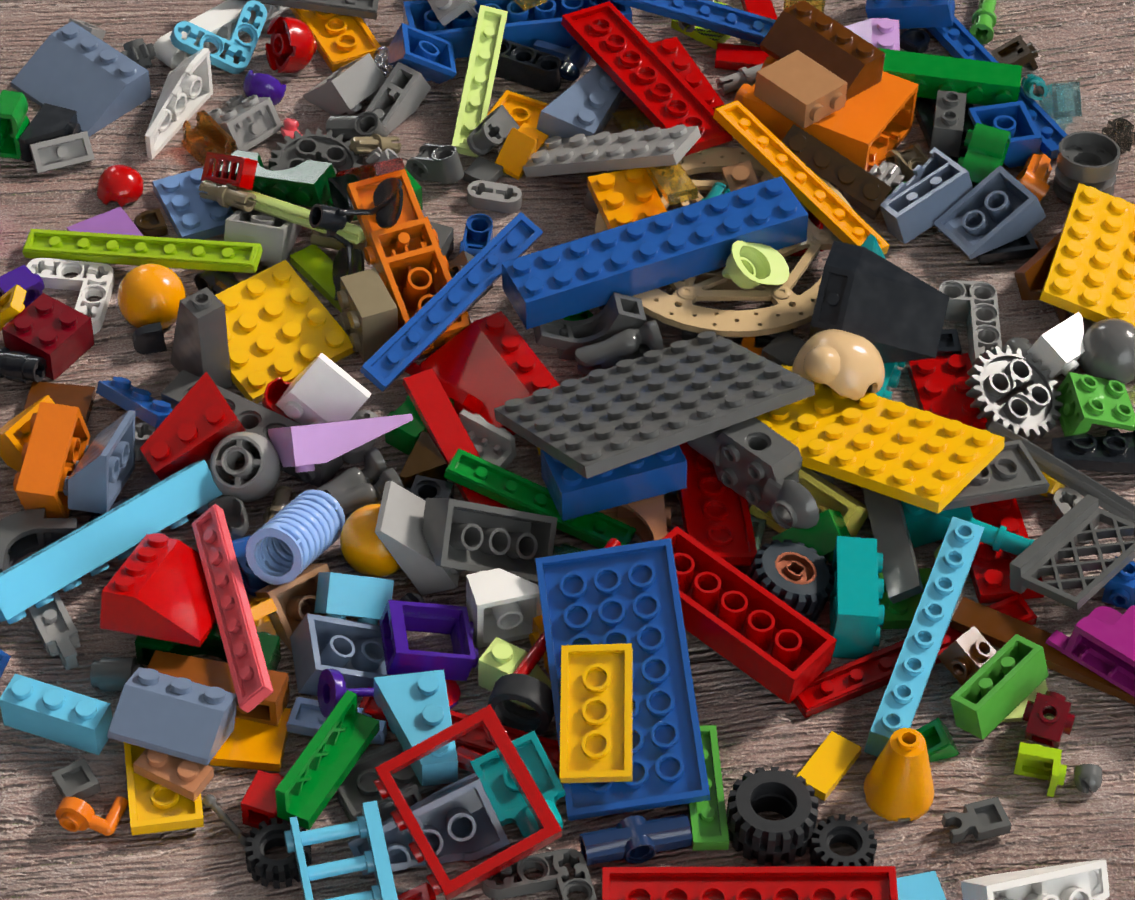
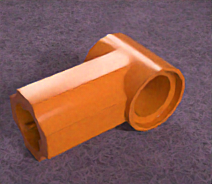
(1036, 174)

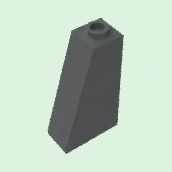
(202, 338)

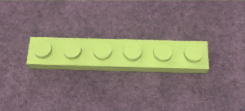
(479, 75)

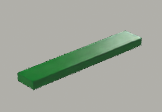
(532, 498)

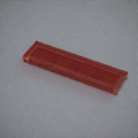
(375, 169)

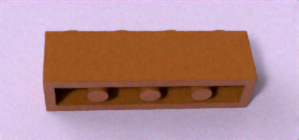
(217, 674)

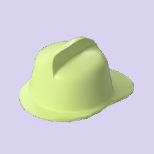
(755, 265)

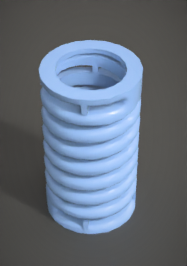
(295, 537)

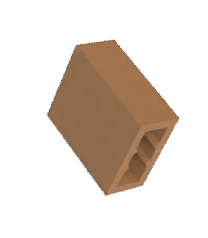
(800, 89)

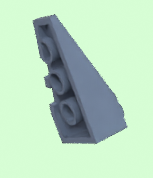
(455, 822)

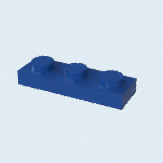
(131, 398)

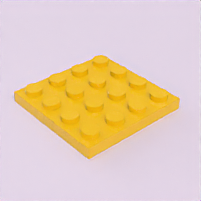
(277, 329)

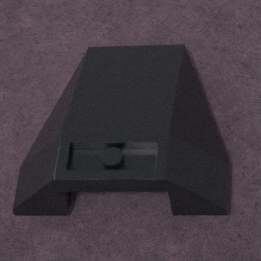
(879, 303)

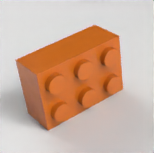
(49, 457)

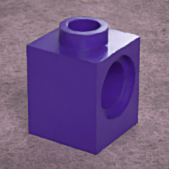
(24, 278)

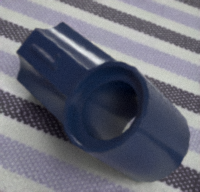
(573, 58)

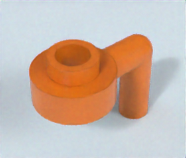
(78, 815)

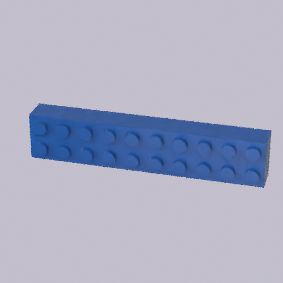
(651, 252)

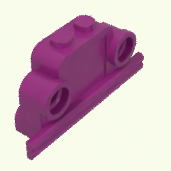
(1103, 645)

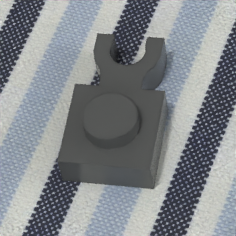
(980, 818)

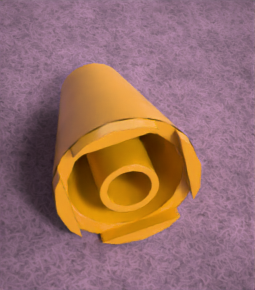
(901, 778)

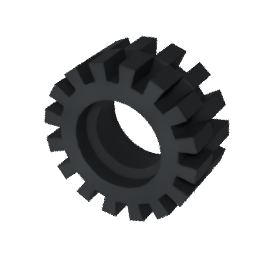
(842, 832)
(269, 869)

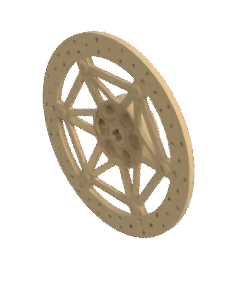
(788, 308)

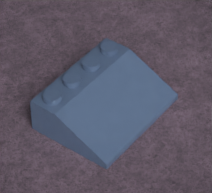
(84, 76)

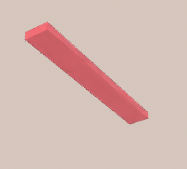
(232, 609)

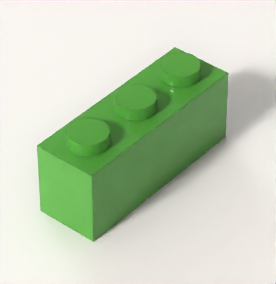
(999, 686)

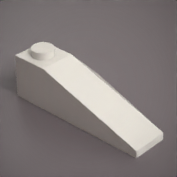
(181, 97)
(1060, 882)

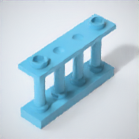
(373, 860)

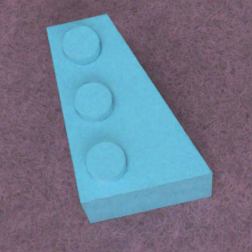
(415, 711)

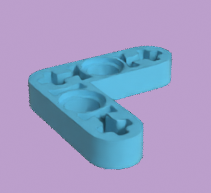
(233, 46)

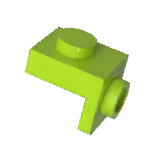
(1041, 763)

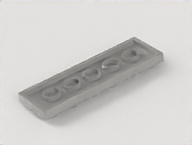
(612, 151)

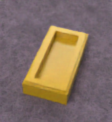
(829, 764)

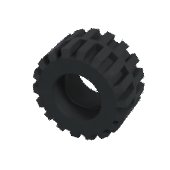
(776, 793)

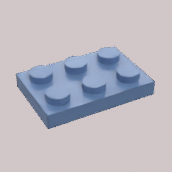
(187, 211)

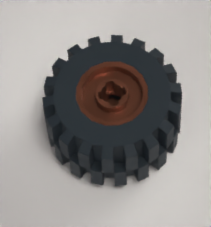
(794, 576)

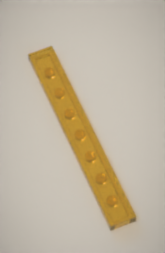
(670, 180)

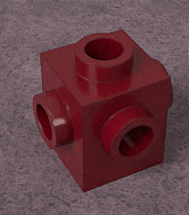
(1048, 731)

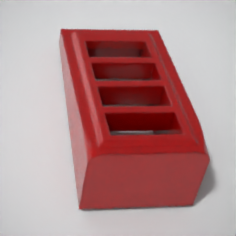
(245, 173)

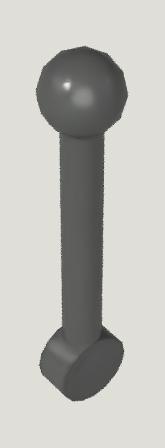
(209, 801)

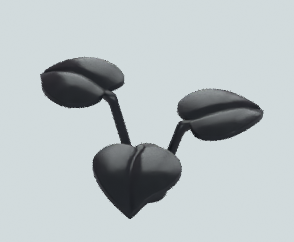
(388, 208)

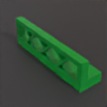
(325, 762)

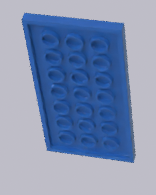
(623, 599)

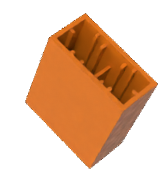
(861, 129)

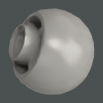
(261, 472)

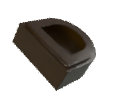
(151, 223)

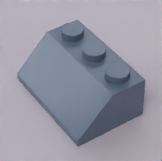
(103, 468)
(173, 716)

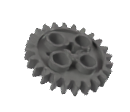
(315, 148)
(1001, 374)

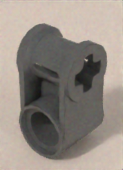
(491, 131)
(436, 164)

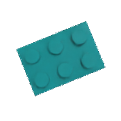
(856, 596)

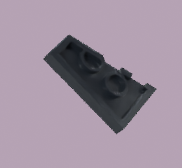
(1098, 454)

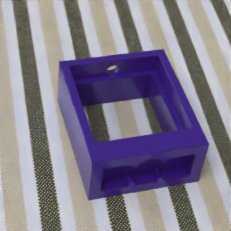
(430, 618)

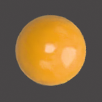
(150, 295)
(363, 547)

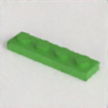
(709, 817)

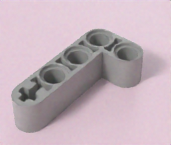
(978, 307)

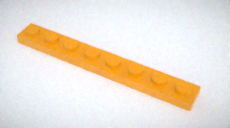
(801, 180)

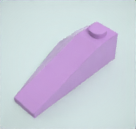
(323, 442)

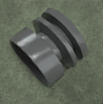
(1087, 160)

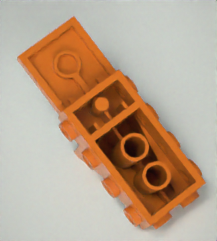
(405, 254)

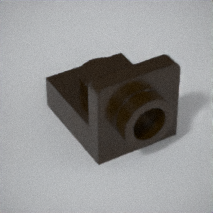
(1016, 53)

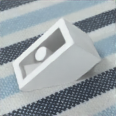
(1060, 347)

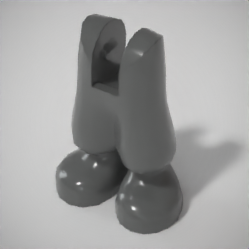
(623, 345)
(362, 487)

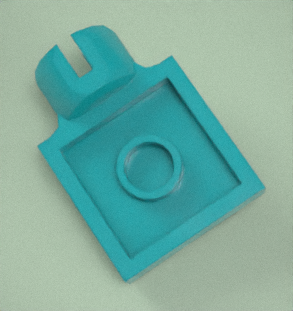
(503, 792)

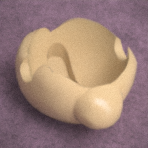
(842, 362)

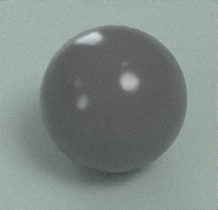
(1109, 350)

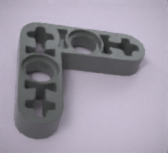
(554, 876)

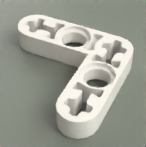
(87, 286)

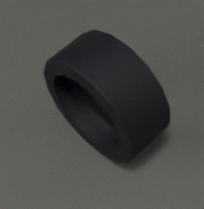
(526, 690)

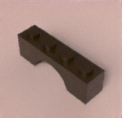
(854, 183)

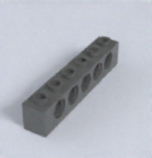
(256, 420)

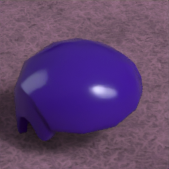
(263, 86)

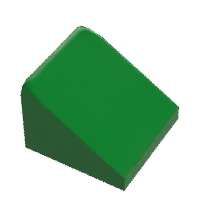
(938, 741)

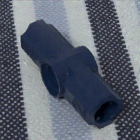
(635, 839)

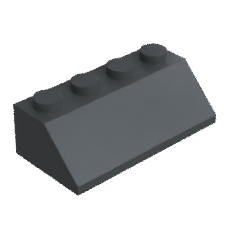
(486, 537)

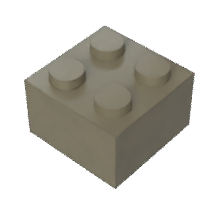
(366, 312)

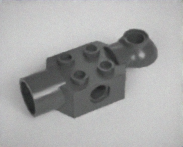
(761, 470)

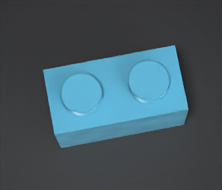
(352, 596)

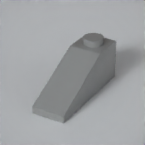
(399, 96)

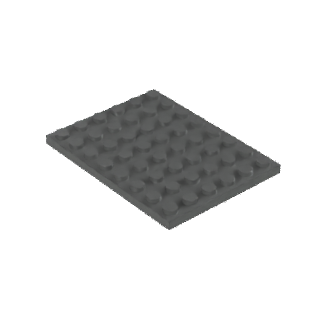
(651, 403)

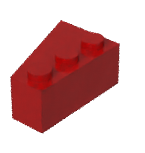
(191, 429)

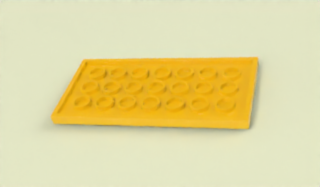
(885, 445)

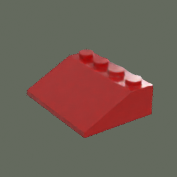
(490, 364)
(160, 594)

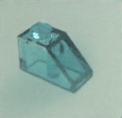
(1062, 102)

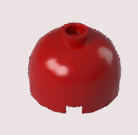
(290, 45)

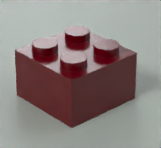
(50, 332)

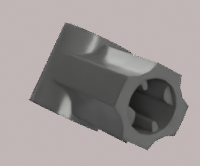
(356, 126)

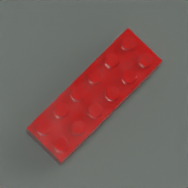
(747, 621)

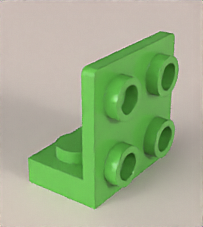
(1093, 401)

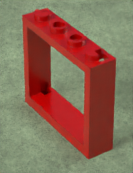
(519, 773)

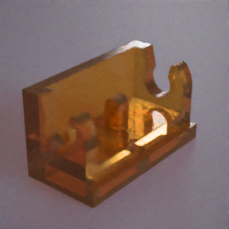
(206, 137)

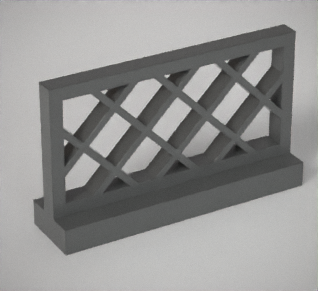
(1060, 543)

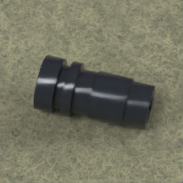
(21, 366)

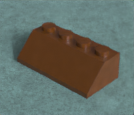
(827, 43)

